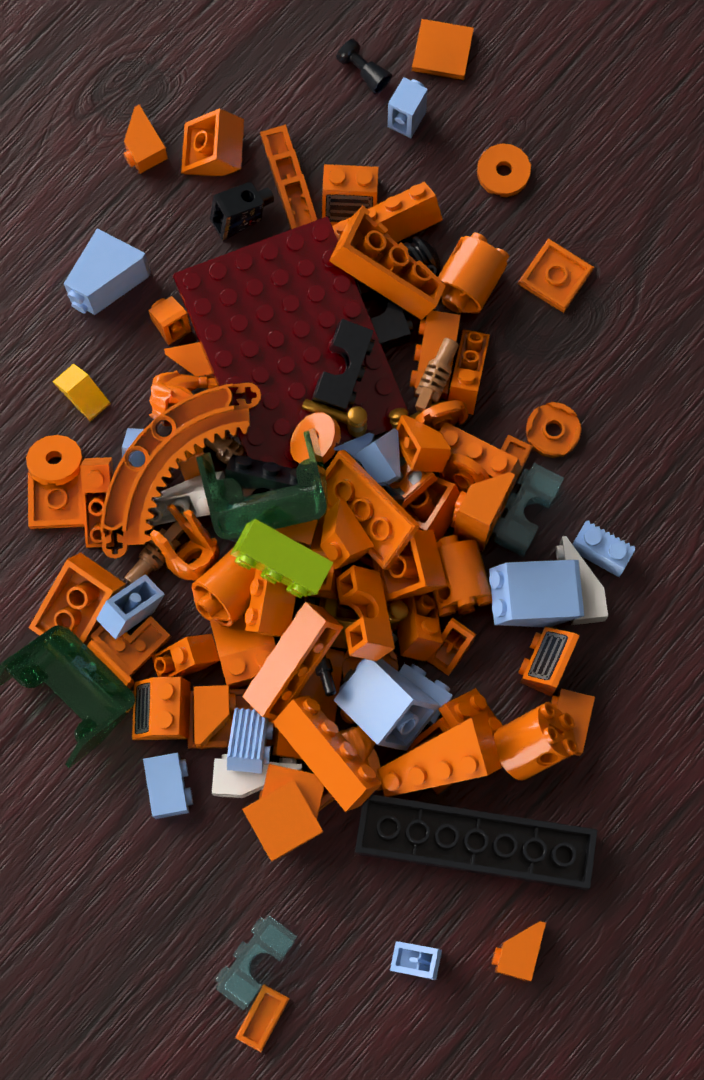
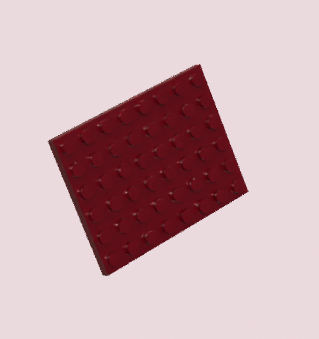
(270, 323)

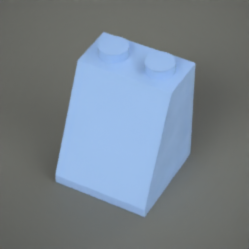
(105, 273)
(536, 593)
(386, 704)

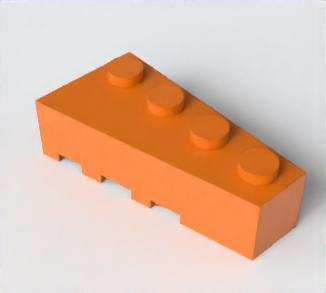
(386, 266)
(452, 757)

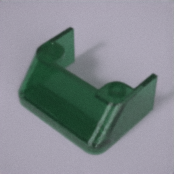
(275, 508)
(77, 679)

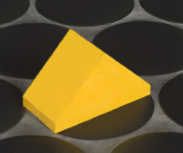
(82, 392)

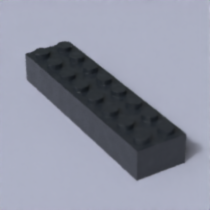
(476, 842)

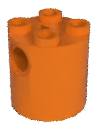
(471, 274)
(464, 577)
(224, 591)
(535, 741)

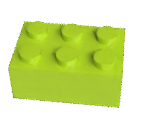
(281, 559)

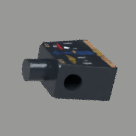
(238, 209)

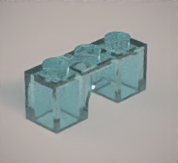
(537, 487)
(237, 981)

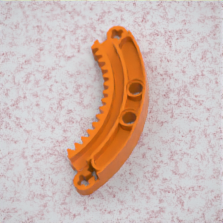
(192, 422)

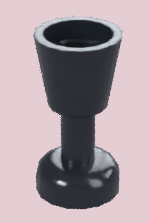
(372, 74)

